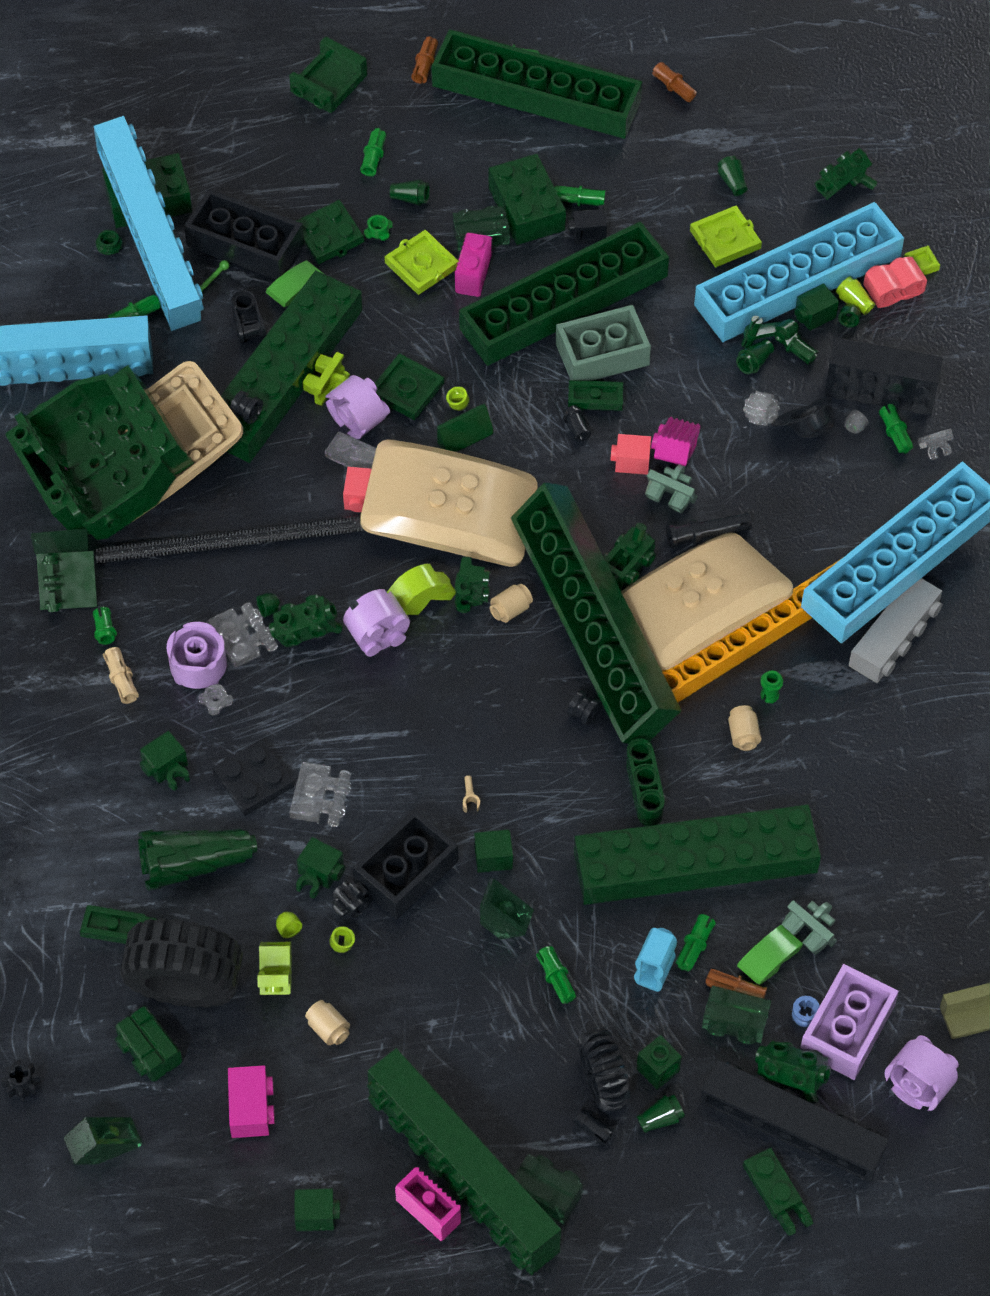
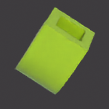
(419, 586)
(275, 968)

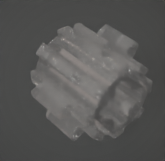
(761, 408)

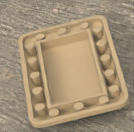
(197, 417)
(446, 501)
(704, 597)

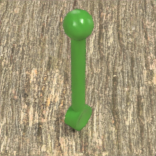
(223, 265)

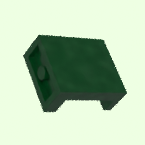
(329, 76)

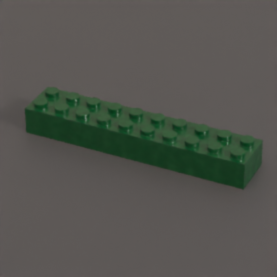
(595, 614)

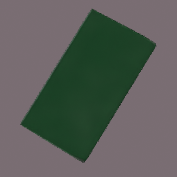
(465, 429)

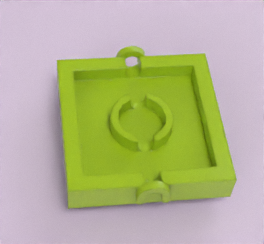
(726, 236)
(421, 262)

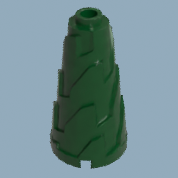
(179, 854)

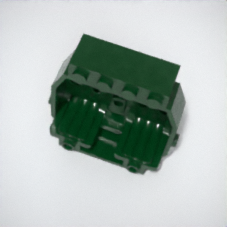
(85, 429)

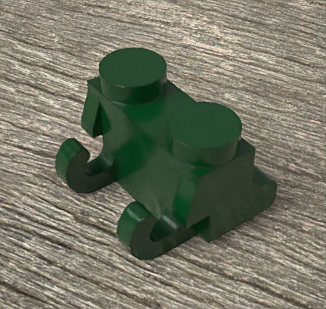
(471, 586)

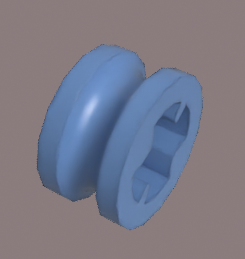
(804, 1001)

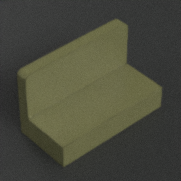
(967, 1011)

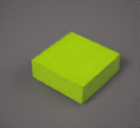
(925, 259)

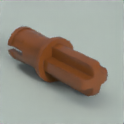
(424, 60)
(674, 81)
(733, 983)

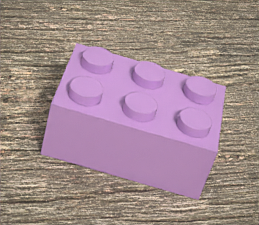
(850, 1020)

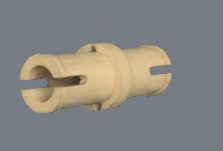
(120, 675)

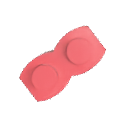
(894, 281)

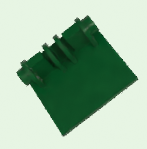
(66, 580)

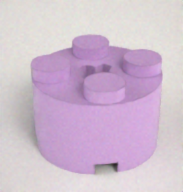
(357, 406)
(377, 622)
(196, 655)
(922, 1073)

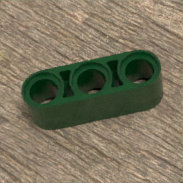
(645, 794)

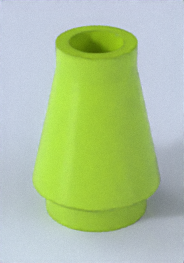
(853, 293)

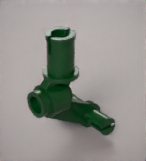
(784, 332)

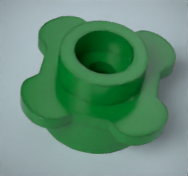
(378, 227)

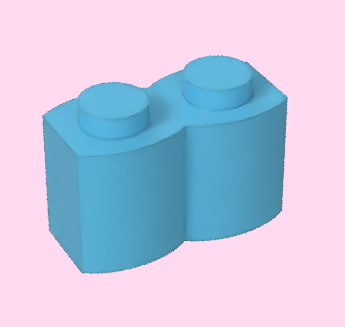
(655, 959)

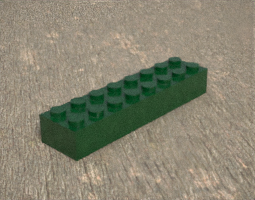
(537, 83)
(563, 293)
(289, 352)
(696, 854)
(463, 1162)

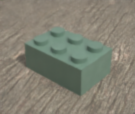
(603, 344)

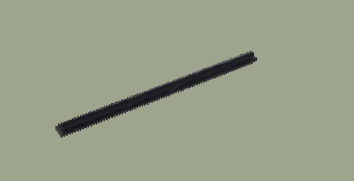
(227, 538)

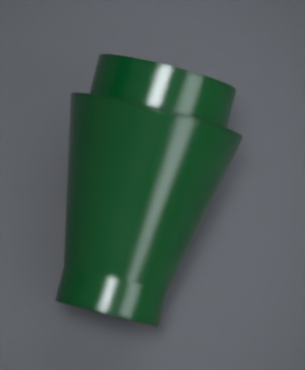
(732, 173)
(411, 192)
(753, 357)
(661, 1114)

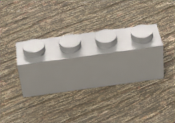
(895, 629)

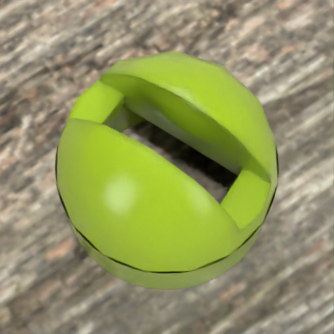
(457, 395)
(288, 924)
(348, 941)

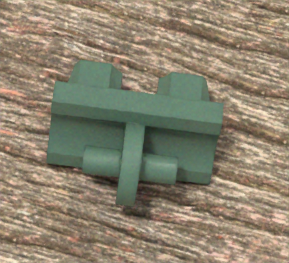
(681, 493)
(820, 935)

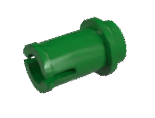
(104, 632)
(771, 684)

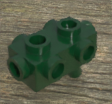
(849, 170)
(630, 554)
(304, 621)
(793, 1067)

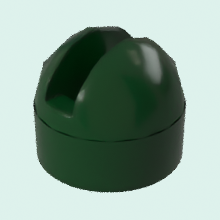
(854, 317)
(267, 604)

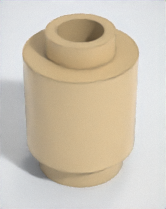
(510, 602)
(744, 728)
(328, 1023)

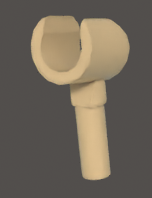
(470, 796)

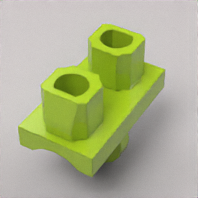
(332, 376)

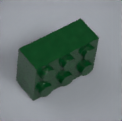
(169, 182)
(528, 199)

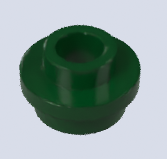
(108, 242)

